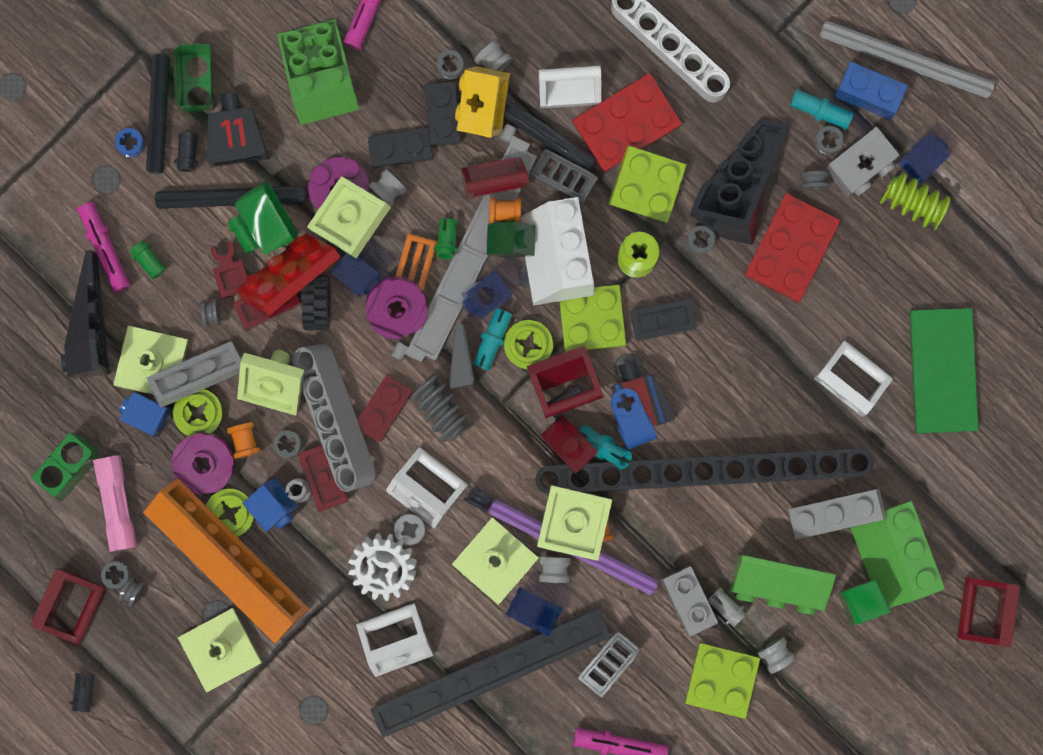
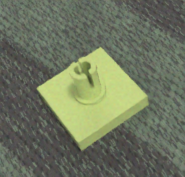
(348, 217)
(145, 355)
(271, 382)
(574, 523)
(495, 561)
(220, 650)

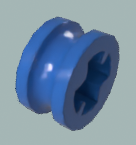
(136, 136)

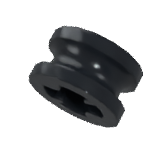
(478, 499)

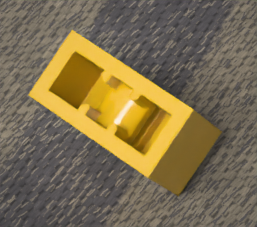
(492, 90)

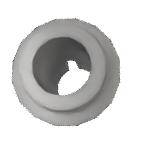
(305, 494)
(727, 607)

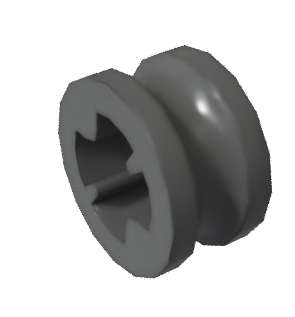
(441, 64)
(837, 144)
(814, 180)
(710, 241)
(210, 312)
(290, 435)
(110, 583)
(131, 592)

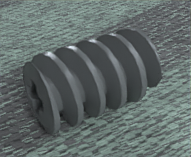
(440, 410)

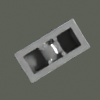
(871, 147)
(689, 601)

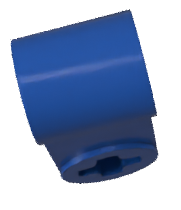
(634, 424)

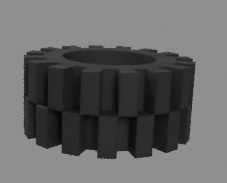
(316, 304)

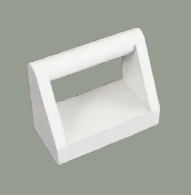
(570, 87)
(844, 391)
(418, 498)
(398, 653)

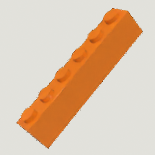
(225, 560)

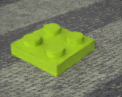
(647, 184)
(593, 320)
(722, 680)

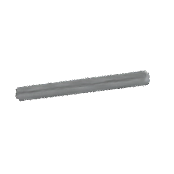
(907, 59)

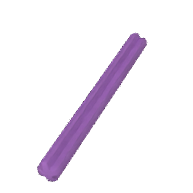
(605, 562)

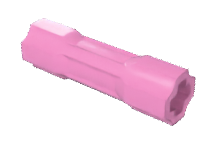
(118, 522)

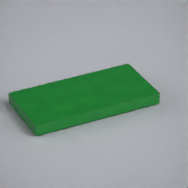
(943, 370)

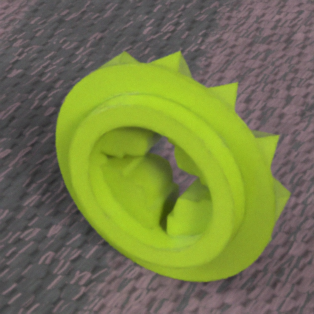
(521, 331)
(213, 412)
(233, 499)

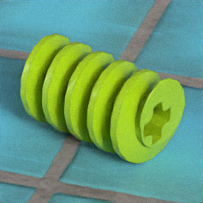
(916, 200)
(634, 244)

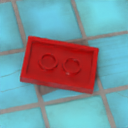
(628, 118)
(792, 248)
(287, 273)

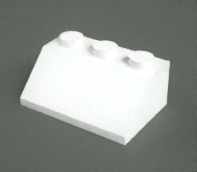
(561, 256)

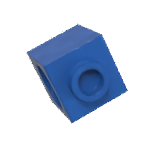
(144, 414)
(271, 505)

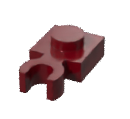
(230, 273)

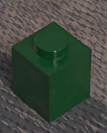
(511, 239)

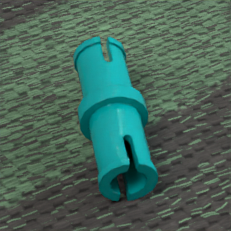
(821, 109)
(492, 339)
(606, 447)

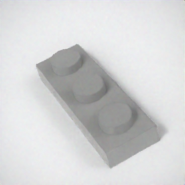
(194, 374)
(837, 514)

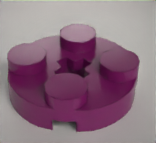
(330, 171)
(389, 291)
(220, 459)

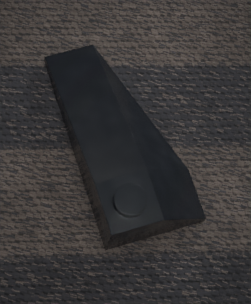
(739, 192)
(86, 336)

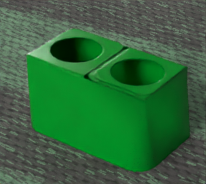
(182, 55)
(266, 218)
(80, 468)
(863, 603)

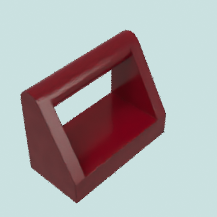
(494, 177)
(560, 370)
(52, 599)
(1005, 612)

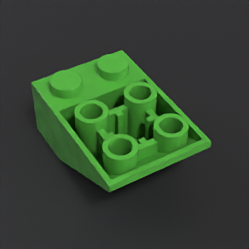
(317, 72)

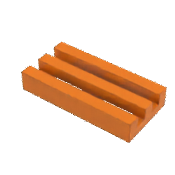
(427, 265)

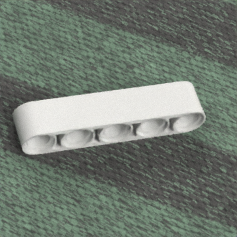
(674, 59)

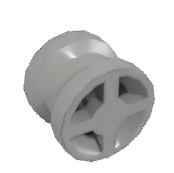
(493, 57)
(387, 188)
(409, 532)
(554, 570)
(777, 655)

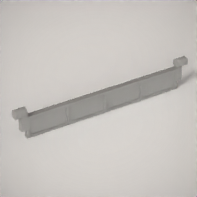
(463, 268)

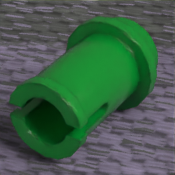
(243, 234)
(446, 240)
(147, 259)

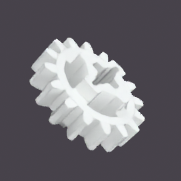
(382, 566)

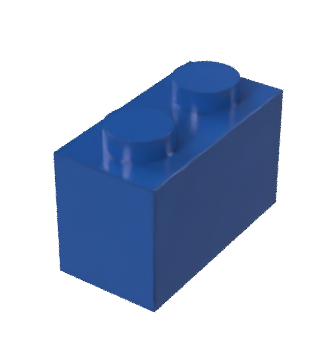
(870, 91)

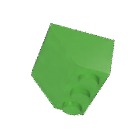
(898, 555)
(781, 584)

